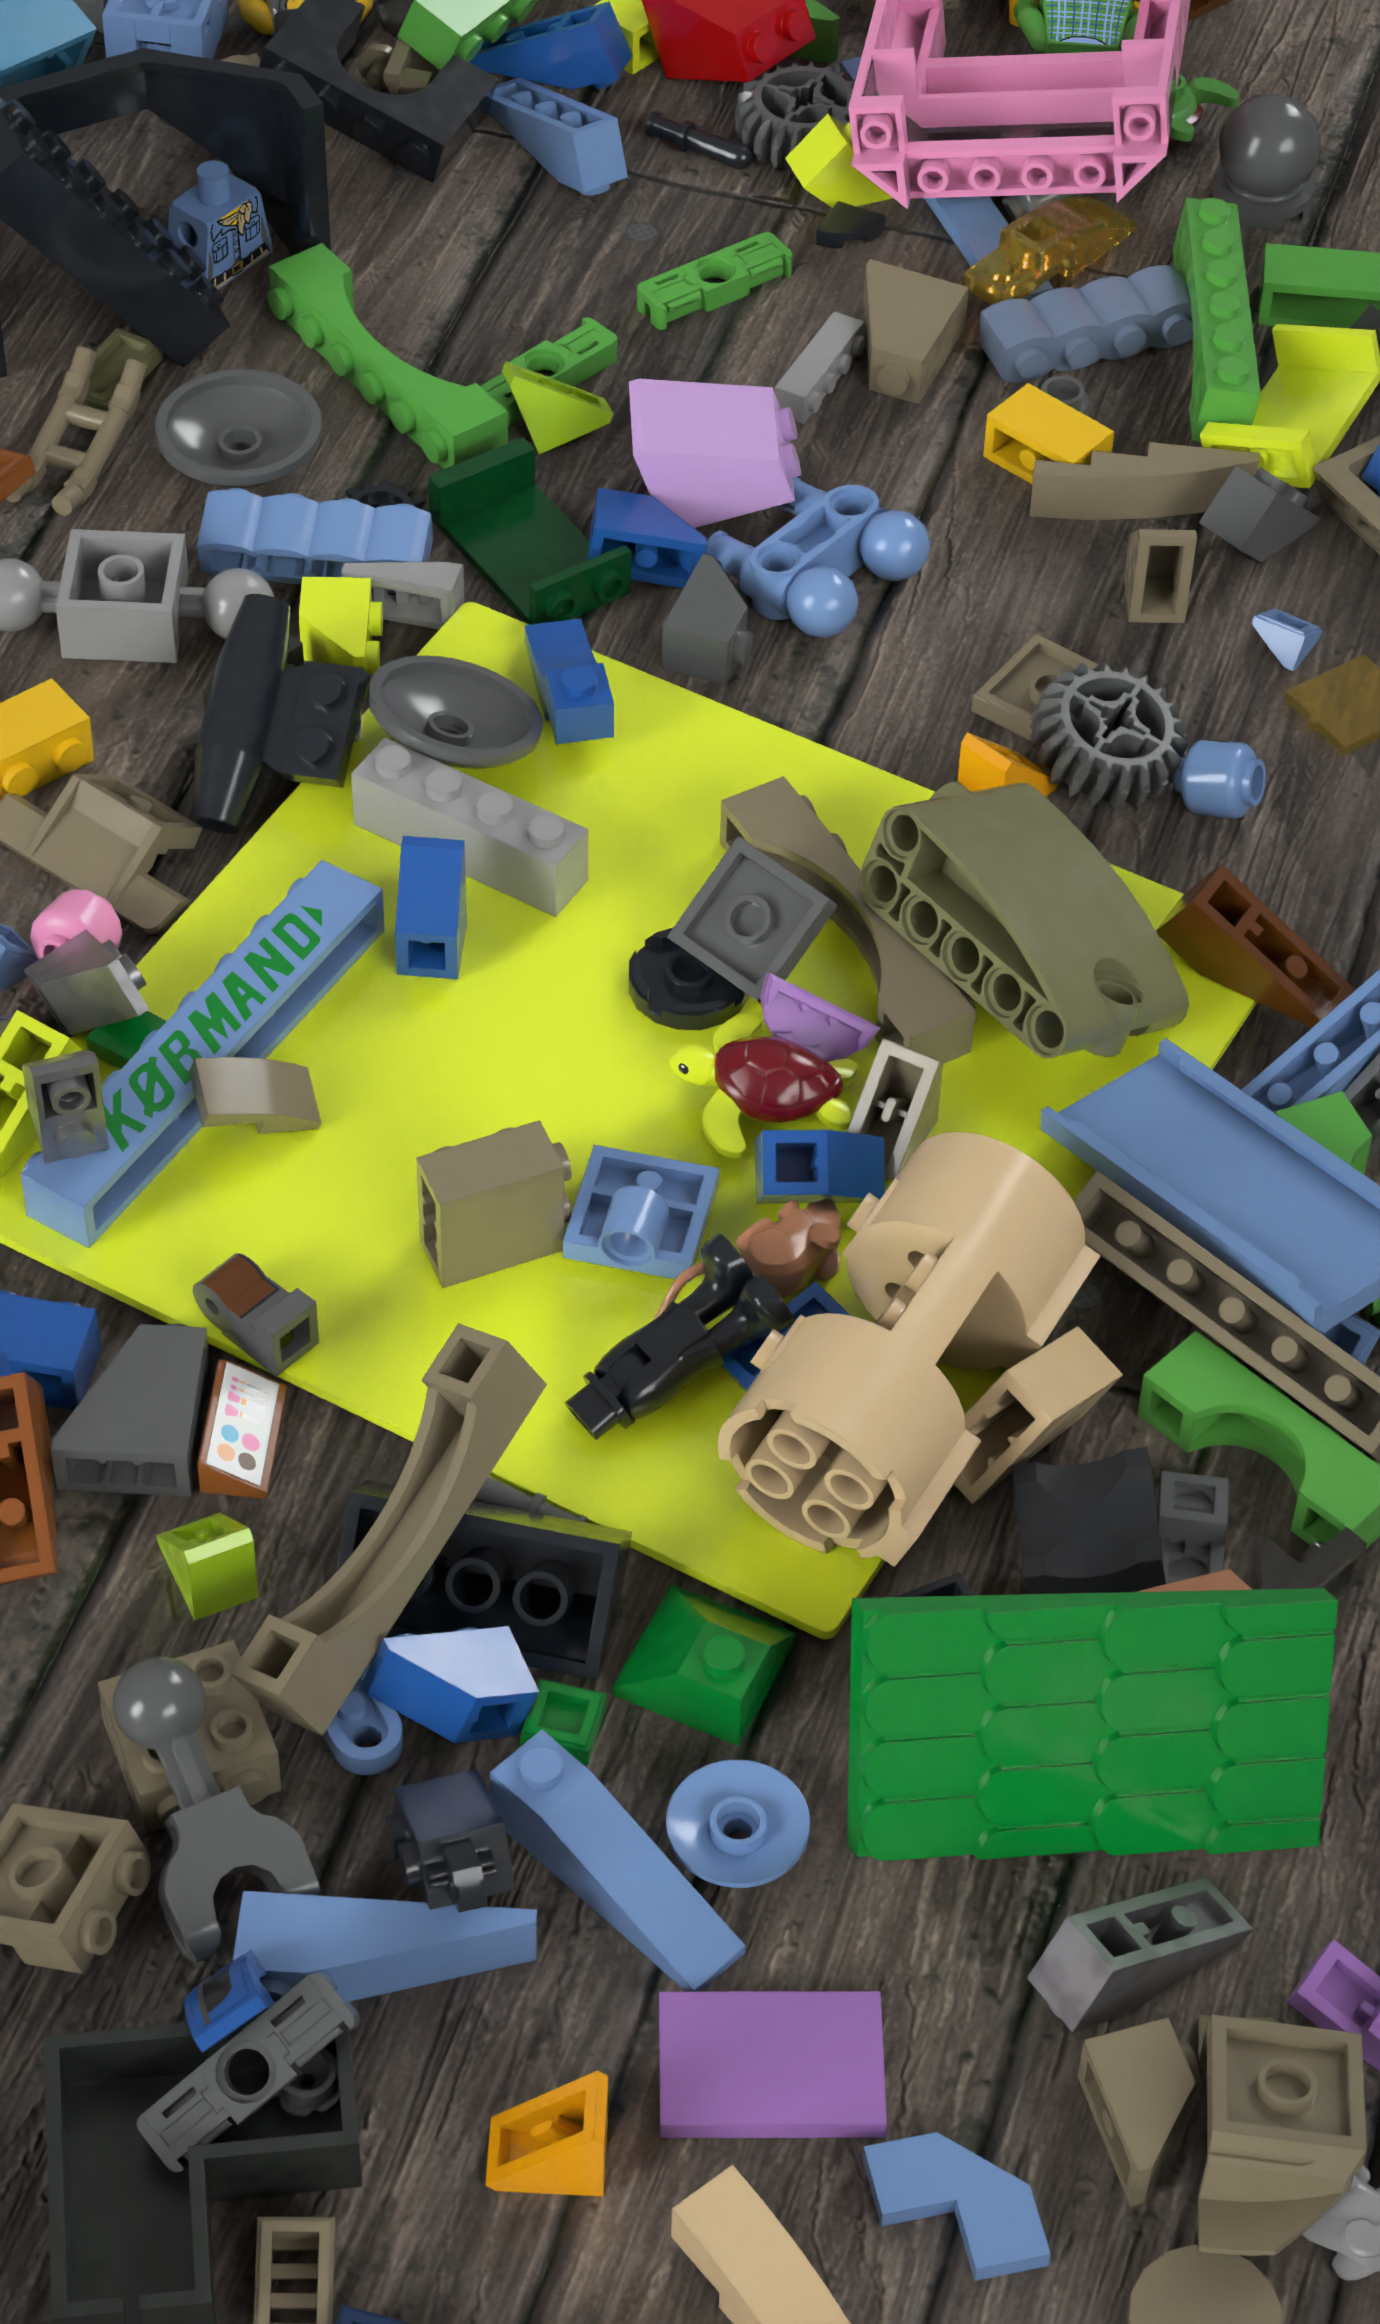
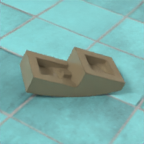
(256, 1091)

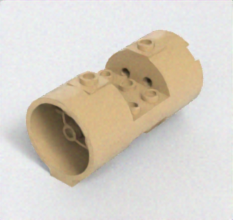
(850, 1417)

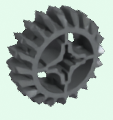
(786, 105)
(1074, 726)

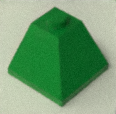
(704, 1664)

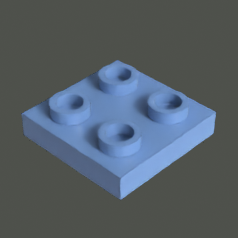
(640, 1212)

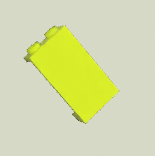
(1307, 402)

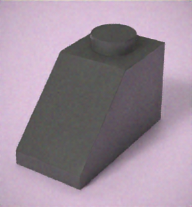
(707, 627)

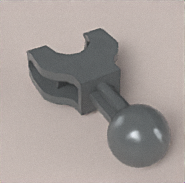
(214, 1833)

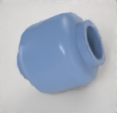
(1220, 779)

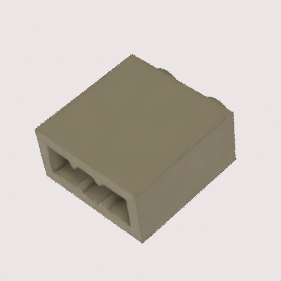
(492, 1202)
(231, 1737)

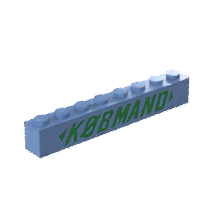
(236, 1012)

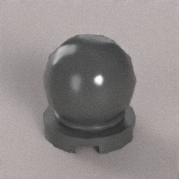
(1268, 160)

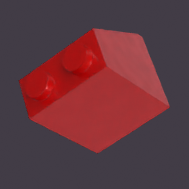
(726, 36)

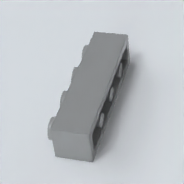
(821, 365)

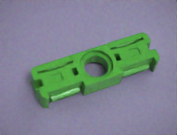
(741, 265)
(571, 358)

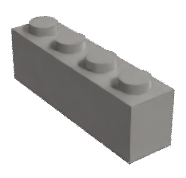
(505, 837)

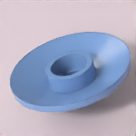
(742, 1799)

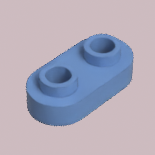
(363, 1720)

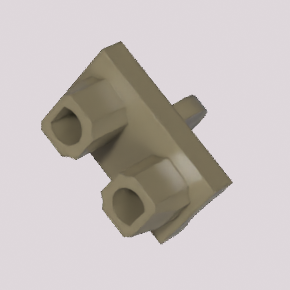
(397, 68)

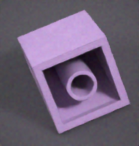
(713, 448)

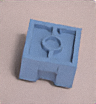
(164, 25)

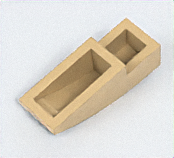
(750, 2256)

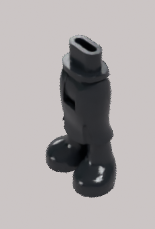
(676, 1346)

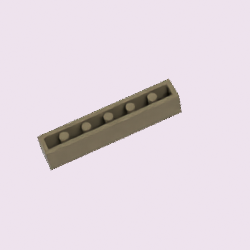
(1232, 1311)

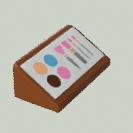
(241, 1432)

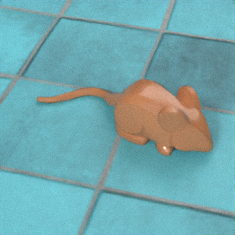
(784, 1251)

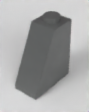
(139, 1418)

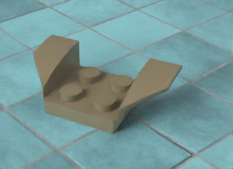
(1278, 2130)

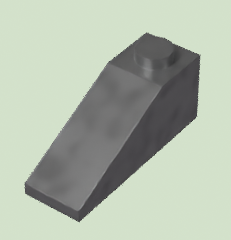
(1133, 1950)

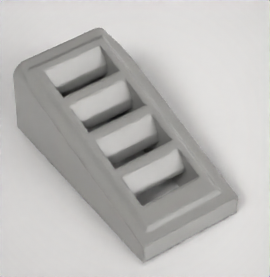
(424, 590)

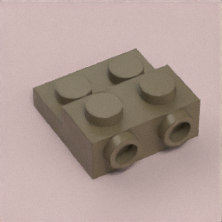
(66, 1883)

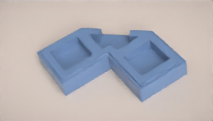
(938, 2177)

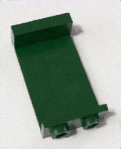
(523, 538)

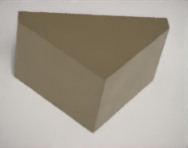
(899, 1102)

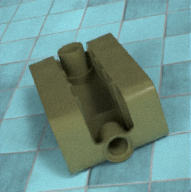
(1023, 918)

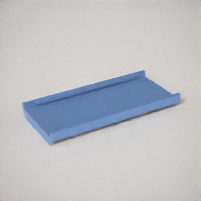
(1234, 1182)

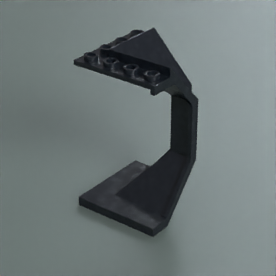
(247, 115)

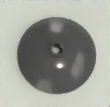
(238, 427)
(454, 711)

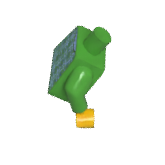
(1075, 24)

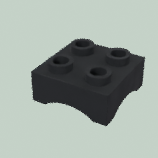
(1089, 1525)

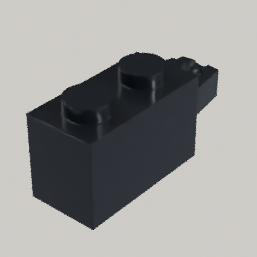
(451, 1841)

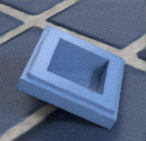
(1287, 636)

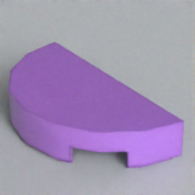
(812, 1020)

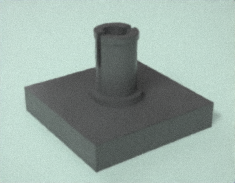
(751, 919)

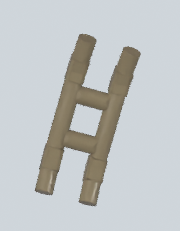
(70, 411)

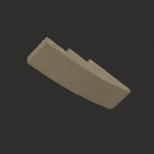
(1126, 486)

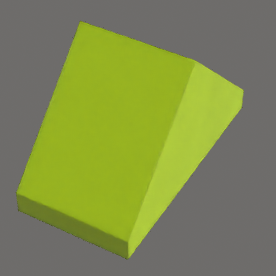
(211, 1563)

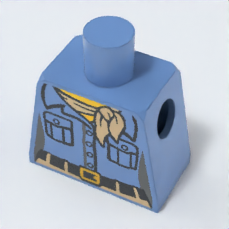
(221, 223)

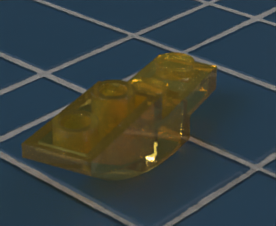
(1047, 241)

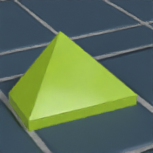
(554, 409)

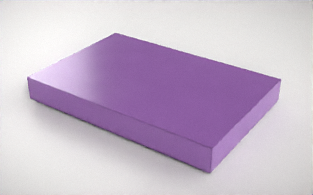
(771, 2064)

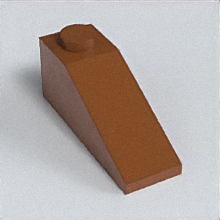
(26, 1483)

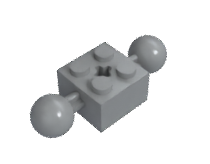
(123, 596)

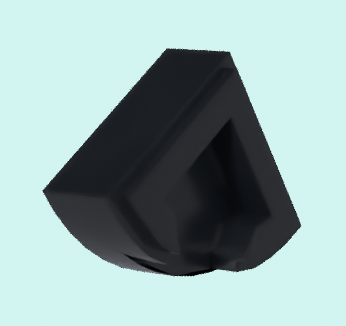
(849, 224)

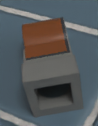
(258, 1313)

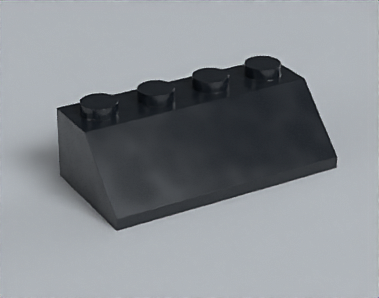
(514, 1568)

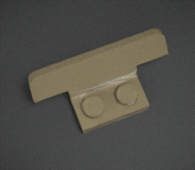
(104, 841)

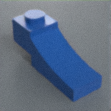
(570, 682)

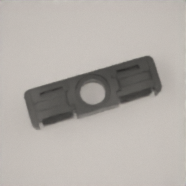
(206, 2099)

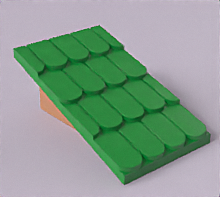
(1089, 1721)

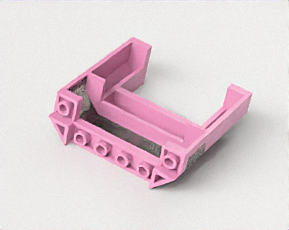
(1011, 119)

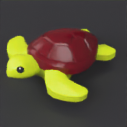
(763, 1081)

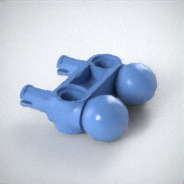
(809, 560)

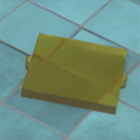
(1342, 704)

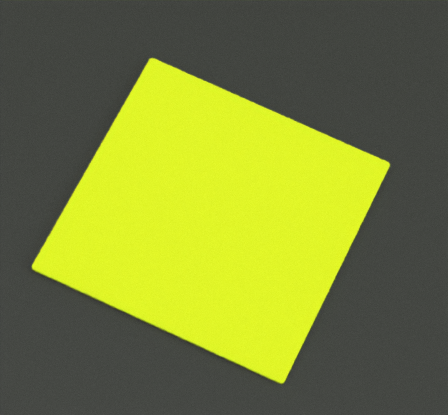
(550, 1037)

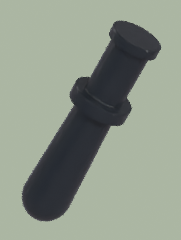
(688, 137)

